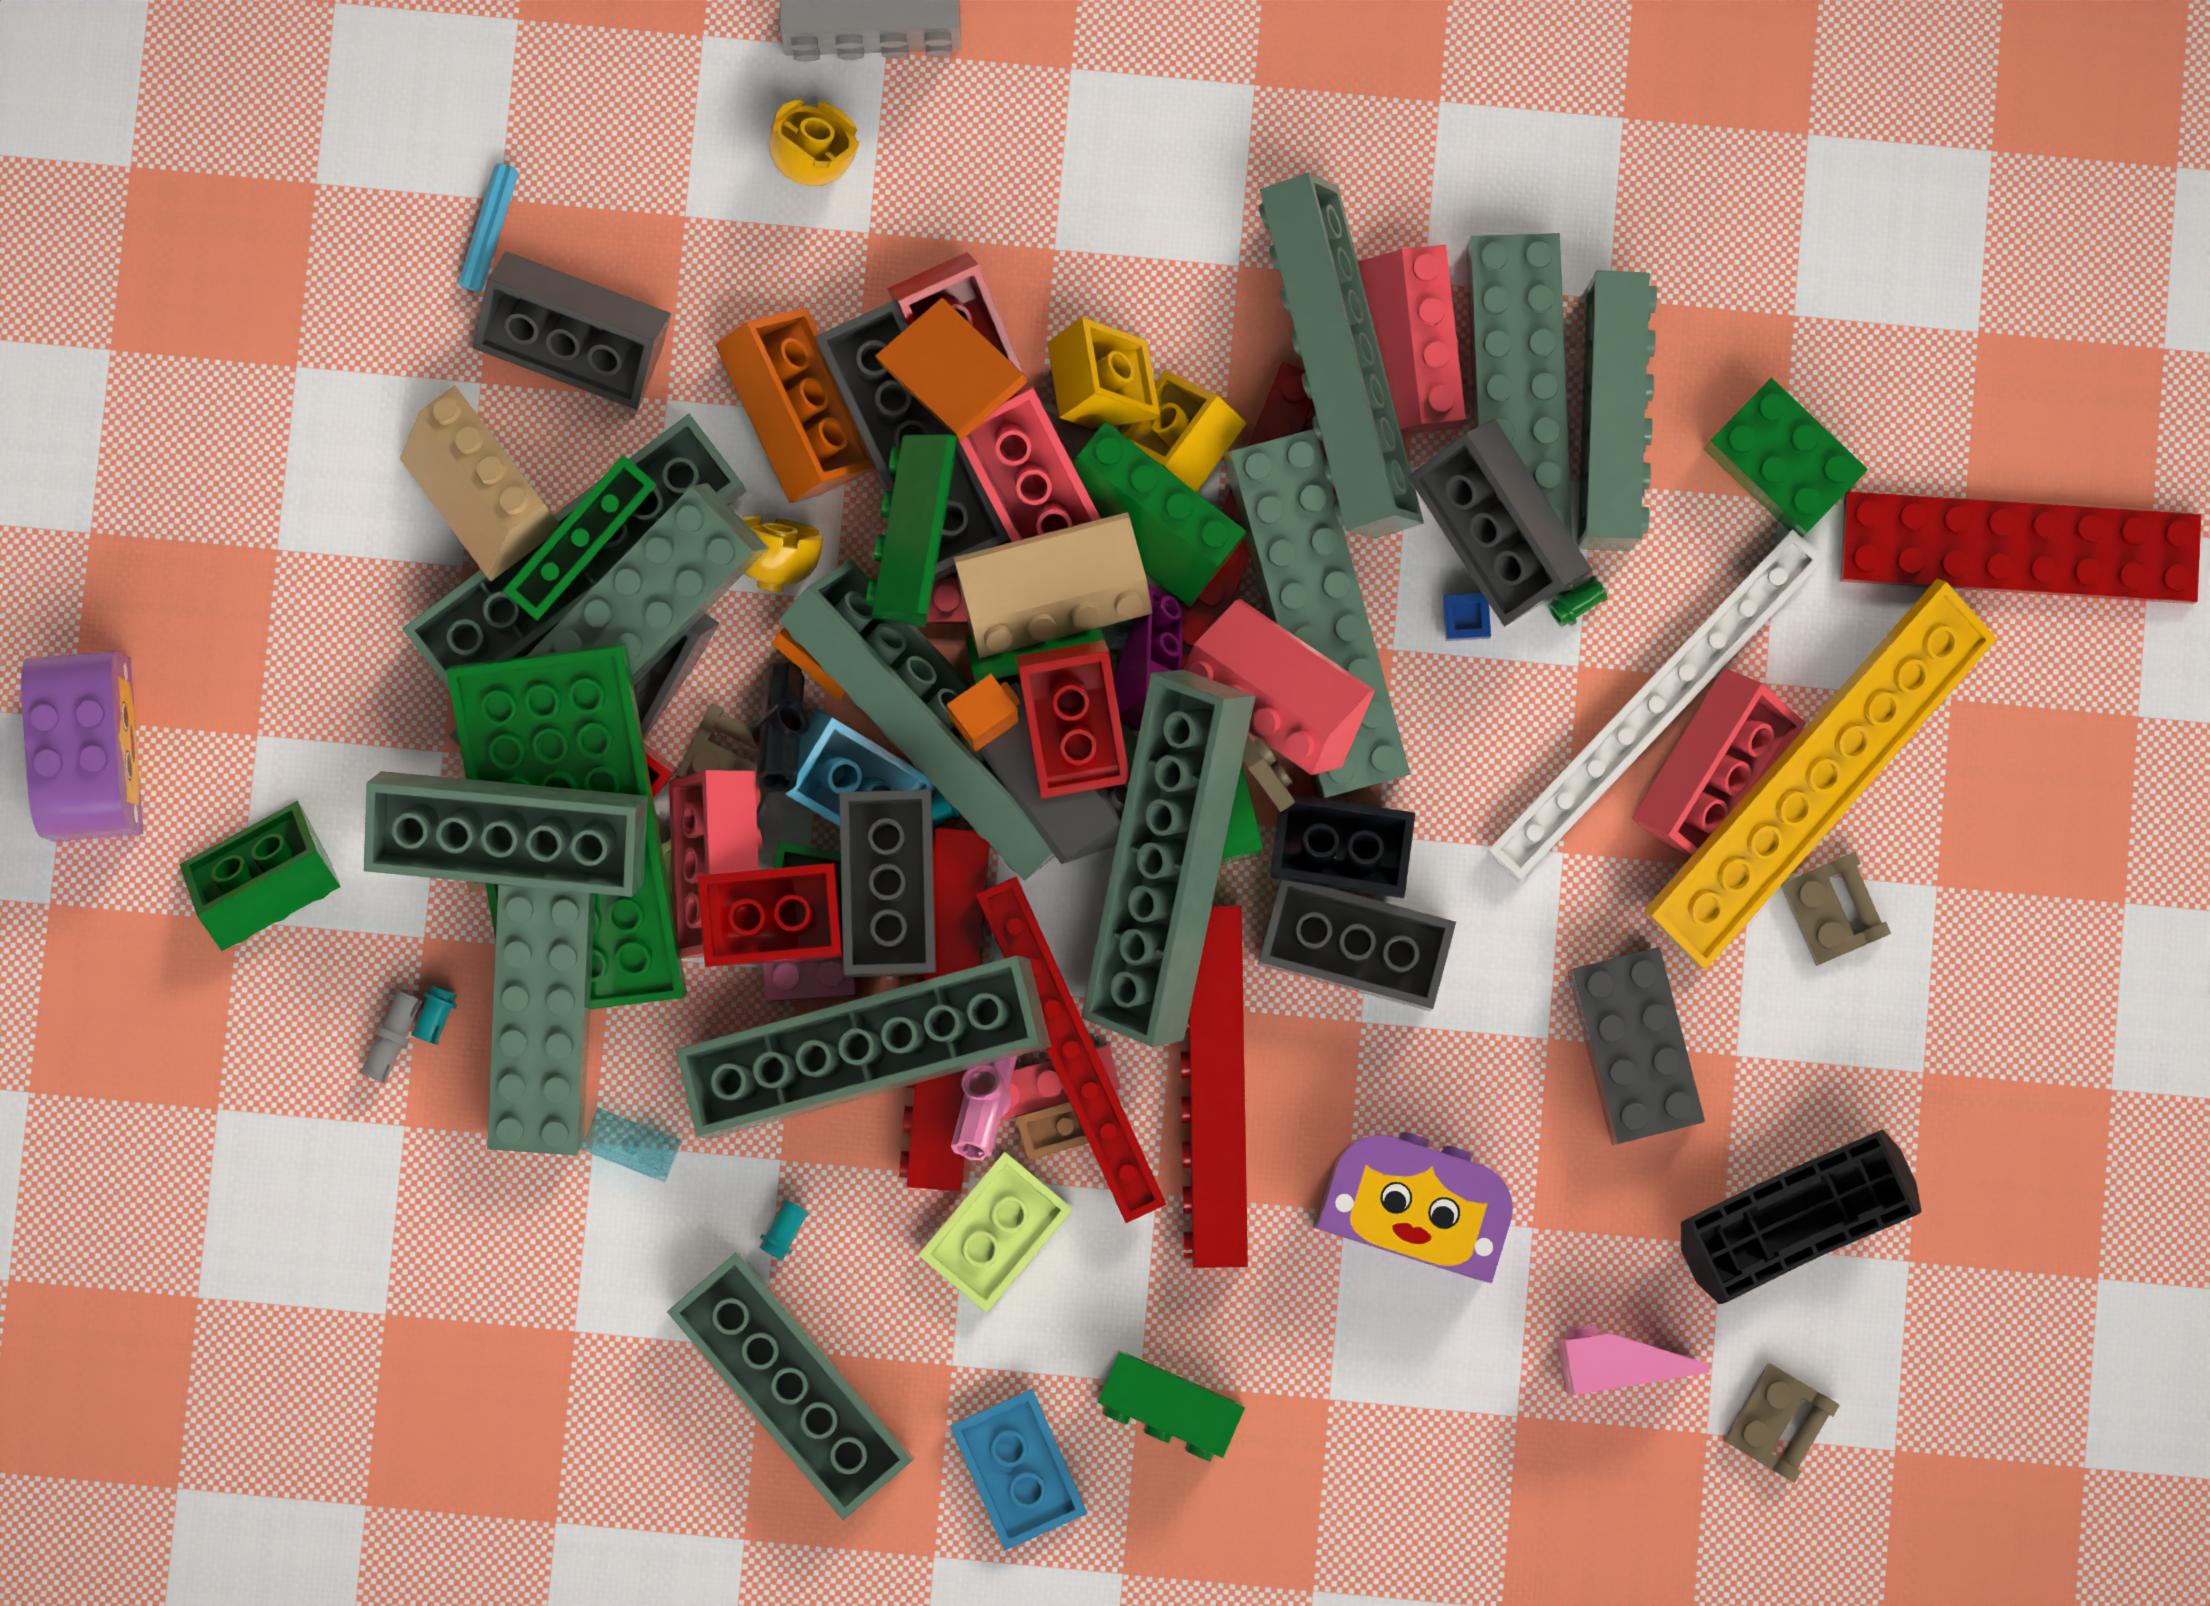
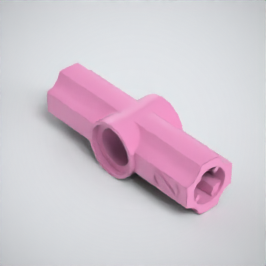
(982, 1112)

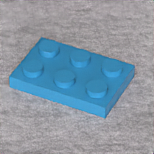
(1018, 1469)

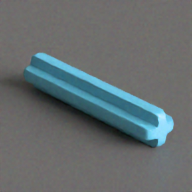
(488, 227)

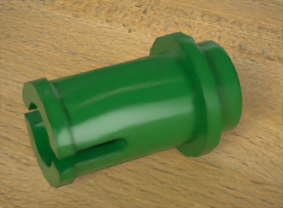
(1577, 601)

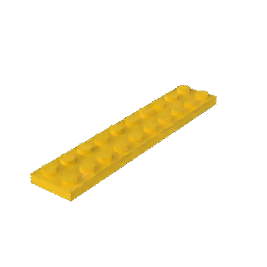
(1821, 774)

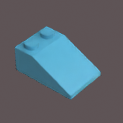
(844, 761)

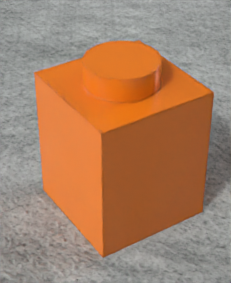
(984, 711)

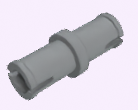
(391, 1036)

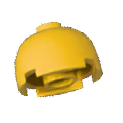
(812, 142)
(791, 552)

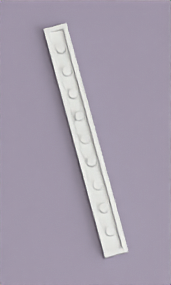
(1655, 705)

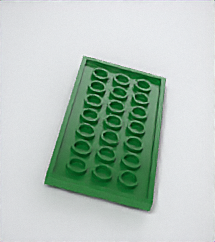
(578, 726)

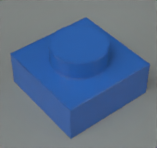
(1466, 617)

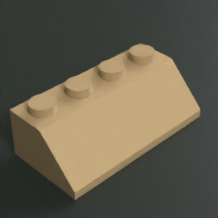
(475, 484)
(1053, 585)

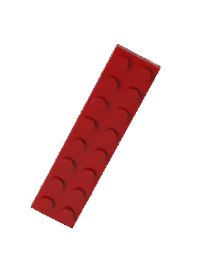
(2021, 547)

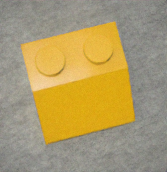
(1102, 376)
(1189, 433)

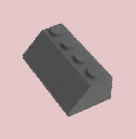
(570, 330)
(1499, 522)
(1068, 823)

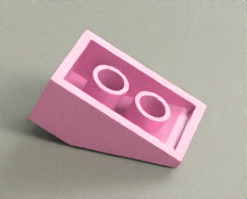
(1607, 1361)

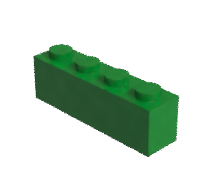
(579, 537)

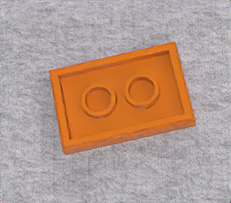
(951, 369)

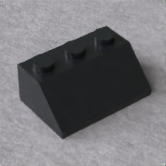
(1343, 846)

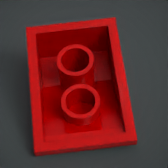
(962, 287)
(1073, 719)
(771, 915)

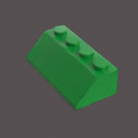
(913, 528)
(1175, 528)

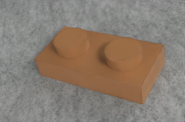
(1050, 1131)

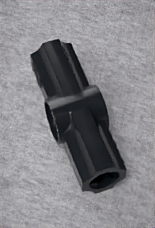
(780, 727)

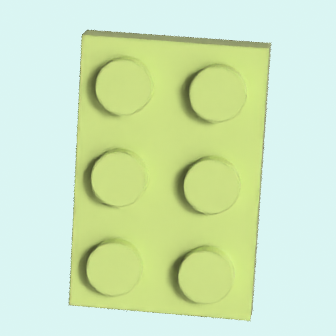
(995, 1232)

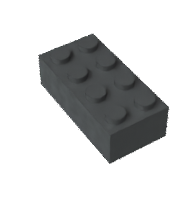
(887, 883)
(1357, 943)
(1636, 1046)

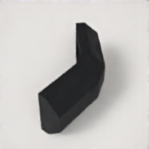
(1799, 1216)

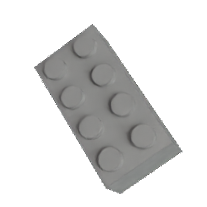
(869, 26)

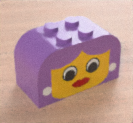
(81, 746)
(1418, 1203)

